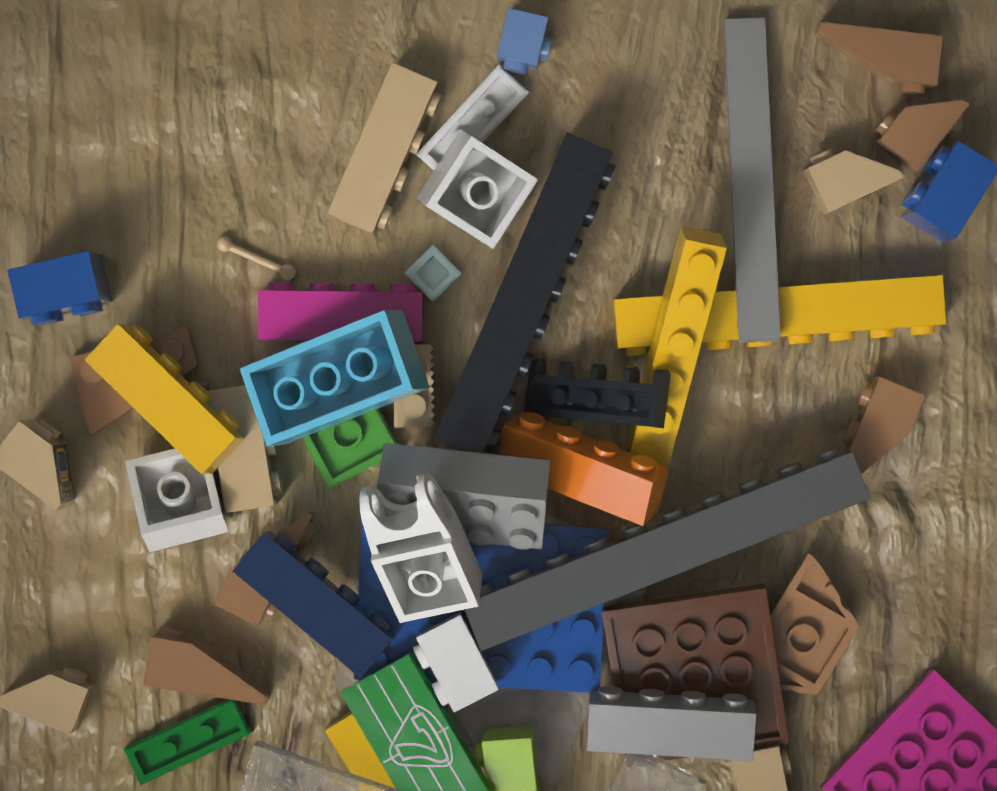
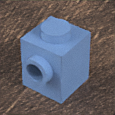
(523, 41)

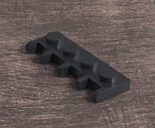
(596, 397)

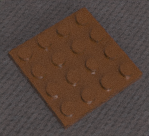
(701, 644)

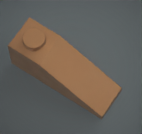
(891, 55)
(193, 668)

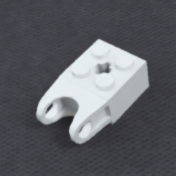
(420, 552)

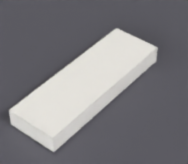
(477, 115)

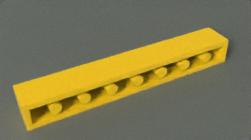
(804, 312)

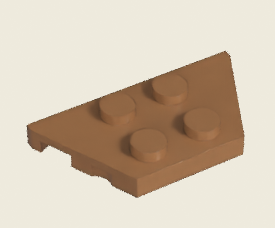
(810, 628)

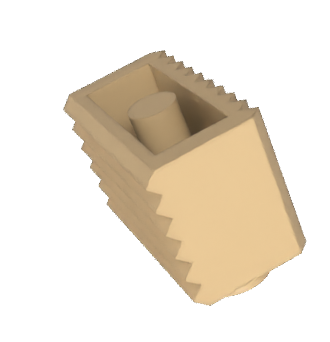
(418, 408)

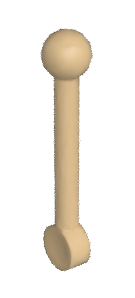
(286, 271)

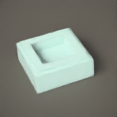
(433, 273)

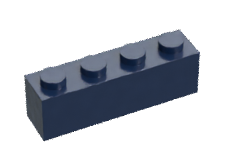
(315, 603)

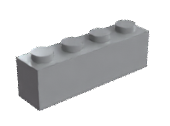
(671, 724)

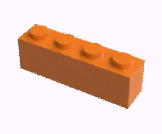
(589, 468)

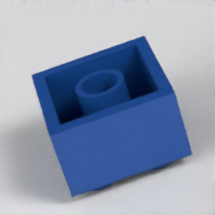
(949, 191)
(60, 286)

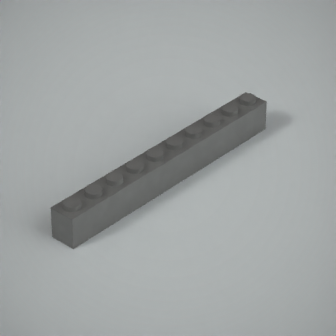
(667, 548)

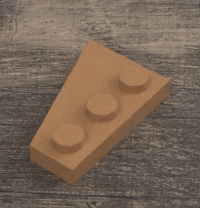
(102, 402)

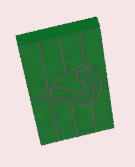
(412, 730)

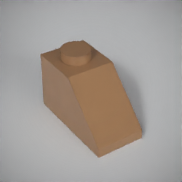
(917, 131)

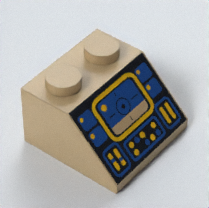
(39, 461)

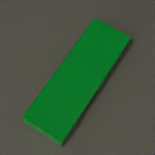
(187, 740)

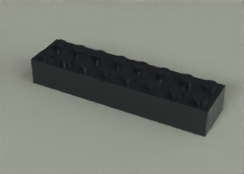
(524, 294)

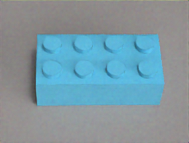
(334, 377)

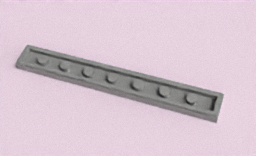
(751, 180)

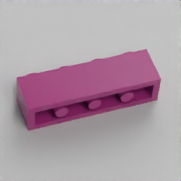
(312, 313)

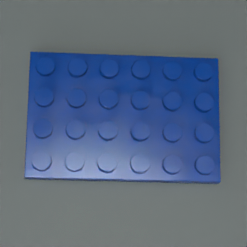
(549, 658)

